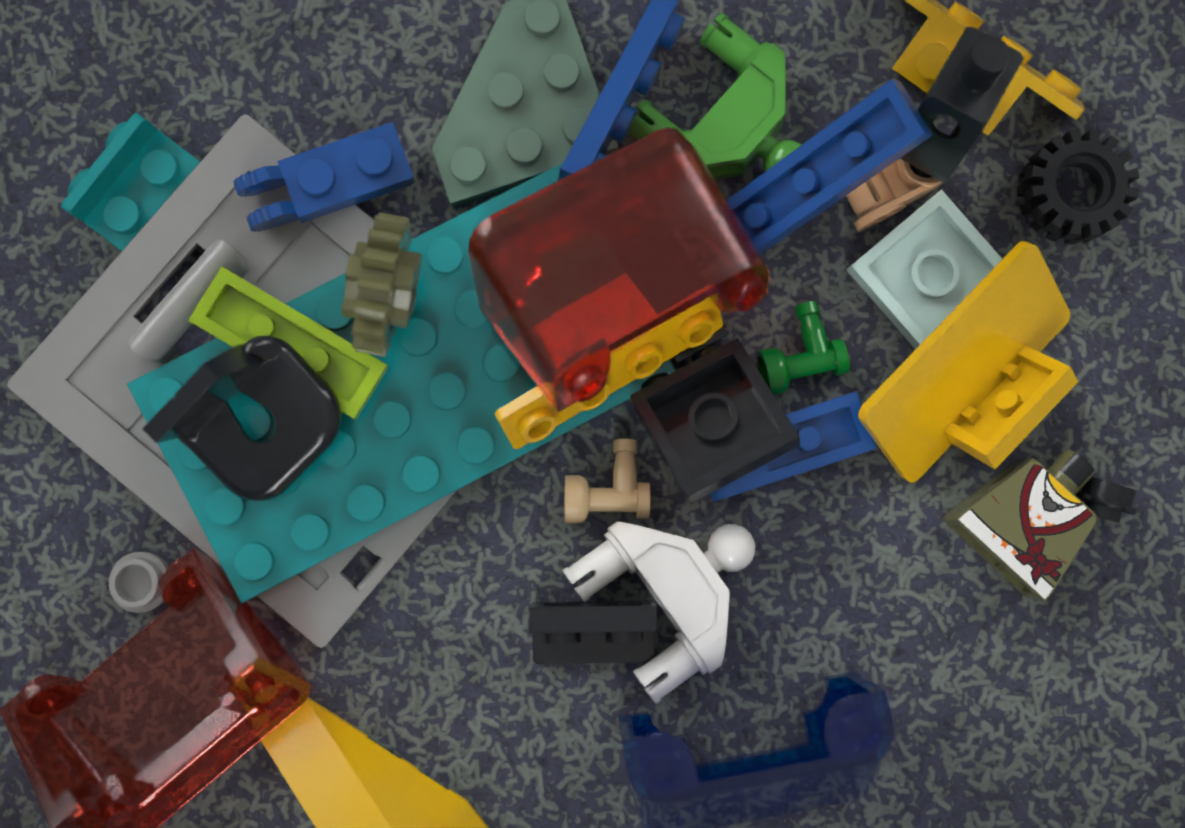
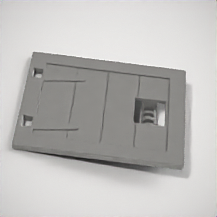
(100, 346)

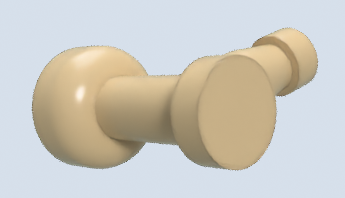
(625, 495)

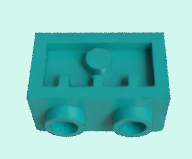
(128, 181)

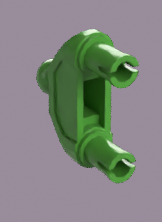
(746, 116)

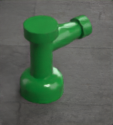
(819, 355)

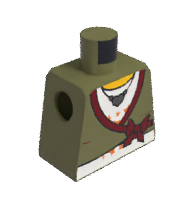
(1028, 521)

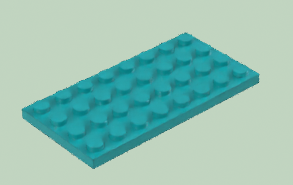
(411, 445)

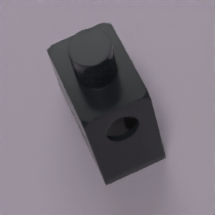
(967, 91)

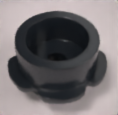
(1108, 499)

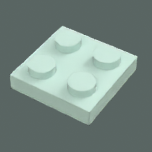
(925, 267)

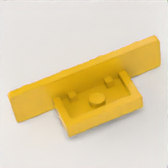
(937, 39)
(534, 417)

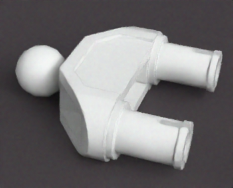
(681, 583)

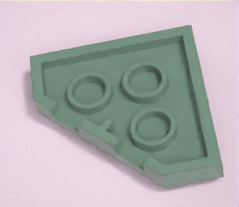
(517, 103)

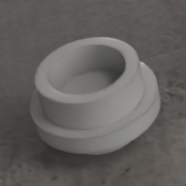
(136, 580)

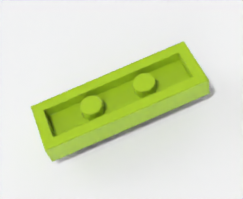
(240, 311)

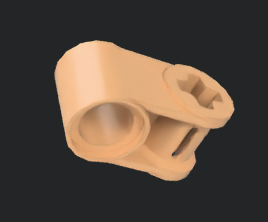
(888, 194)

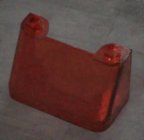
(610, 260)
(159, 710)

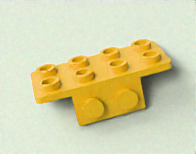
(977, 373)

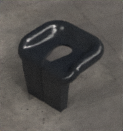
(278, 379)

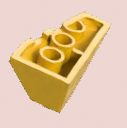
(356, 782)

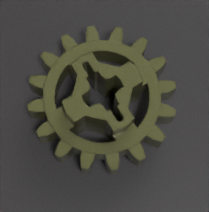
(381, 284)

